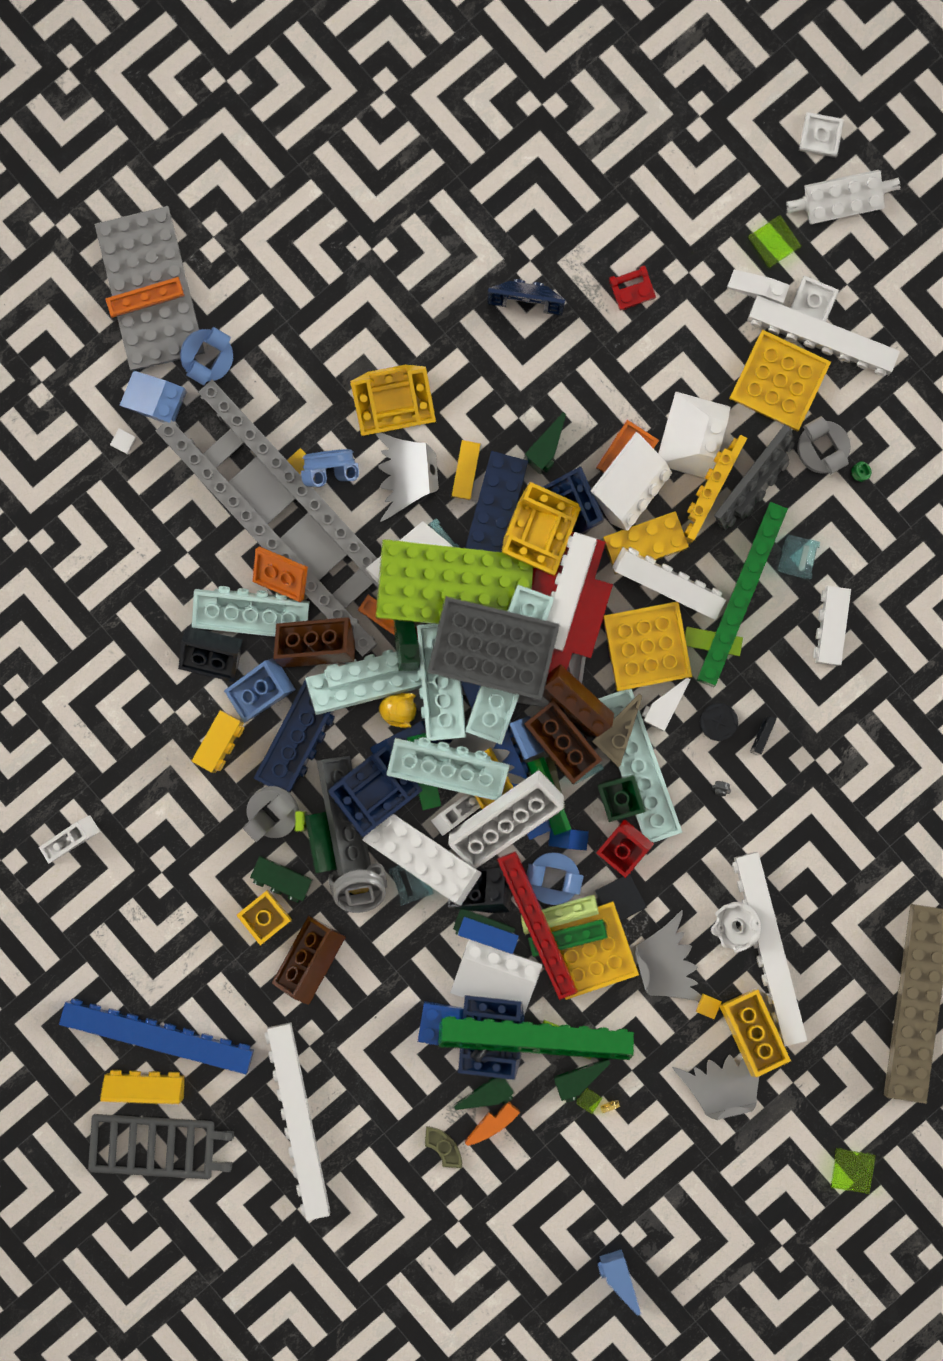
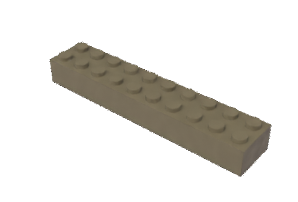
(916, 1006)

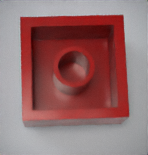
(625, 848)

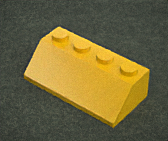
(143, 1087)

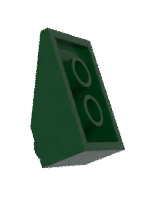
(542, 452)

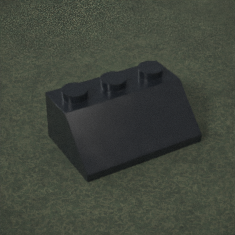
(210, 654)

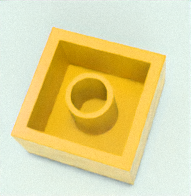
(264, 917)

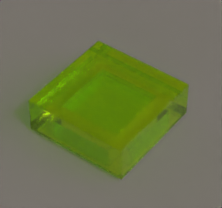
(589, 1100)

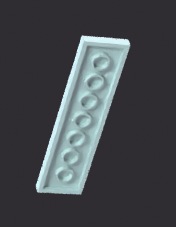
(495, 707)
(640, 760)

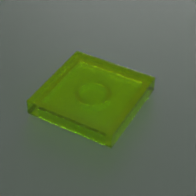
(774, 241)
(852, 1171)

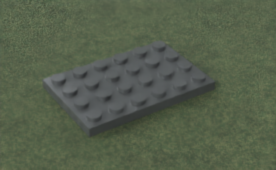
(493, 648)

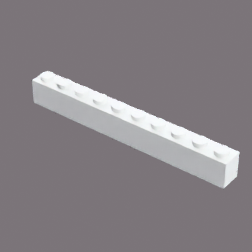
(770, 950)
(298, 1121)

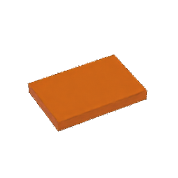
(620, 442)
(279, 574)

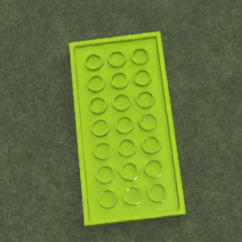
(420, 575)

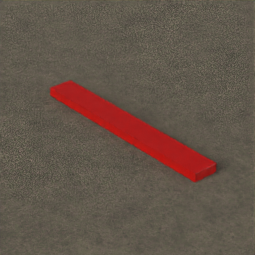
(537, 925)

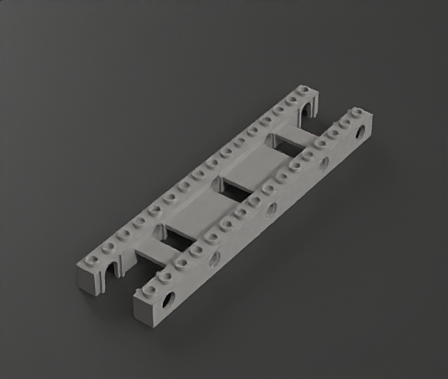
(264, 492)

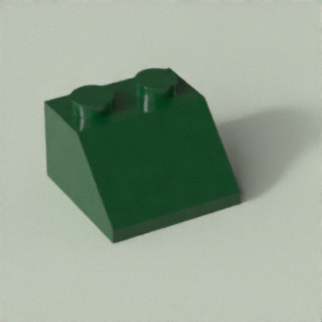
(621, 797)

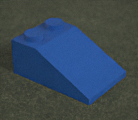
(431, 1018)

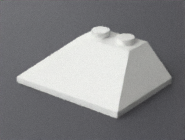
(693, 434)

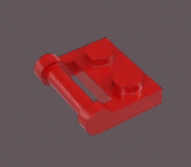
(633, 294)

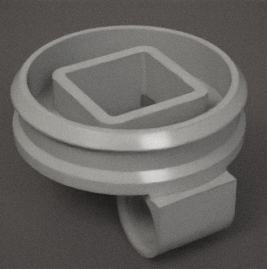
(838, 437)
(281, 804)
(373, 878)

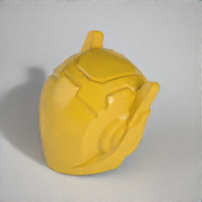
(398, 709)

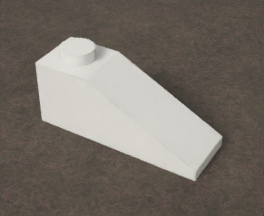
(755, 285)
(662, 709)
(455, 813)
(69, 839)

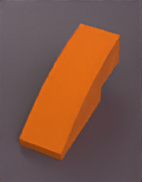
(492, 1124)

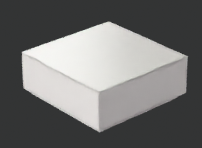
(123, 441)

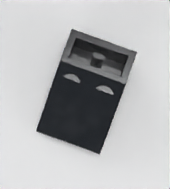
(488, 894)

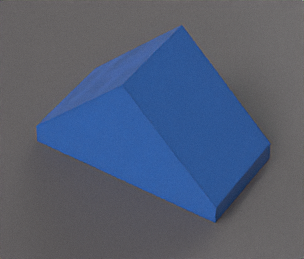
(570, 839)

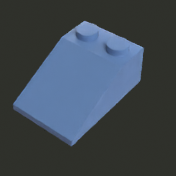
(153, 397)
(259, 689)
(526, 742)
(615, 1270)

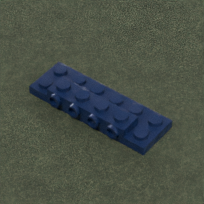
(294, 743)

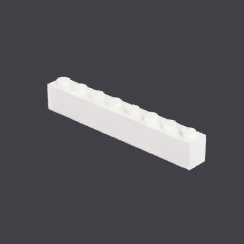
(823, 336)

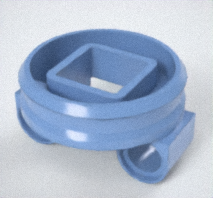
(221, 364)
(317, 463)
(571, 884)

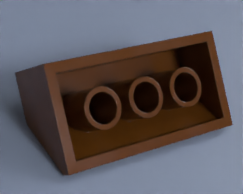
(314, 642)
(577, 702)
(562, 742)
(308, 960)

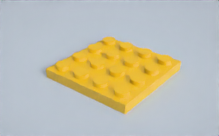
(780, 380)
(647, 646)
(603, 960)

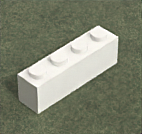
(832, 626)

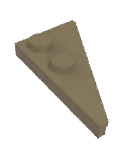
(615, 740)

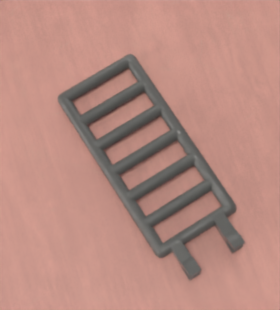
(209, 1165)

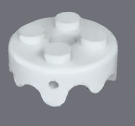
(726, 928)

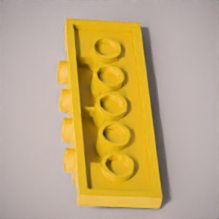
(708, 493)

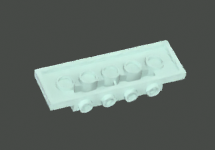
(245, 611)
(360, 682)
(441, 695)
(448, 767)

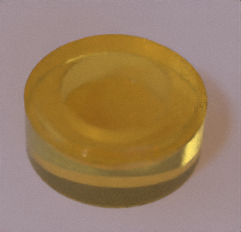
(609, 1106)

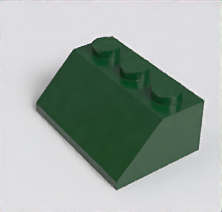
(320, 842)

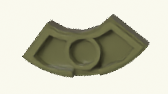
(552, 768)
(444, 1146)

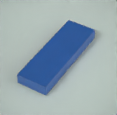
(488, 935)

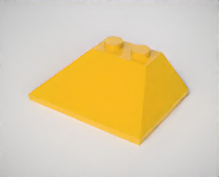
(392, 399)
(540, 528)

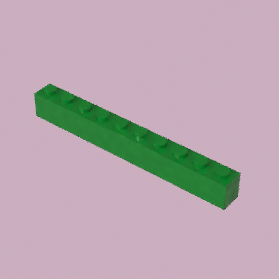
(742, 594)
(536, 1038)

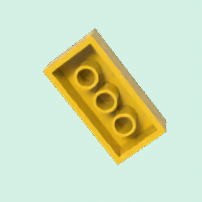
(652, 538)
(754, 1033)

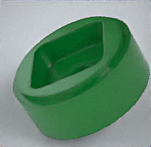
(861, 471)

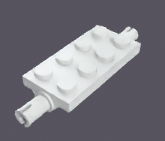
(844, 196)

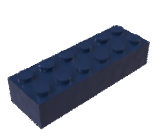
(496, 502)

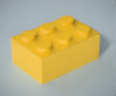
(218, 742)

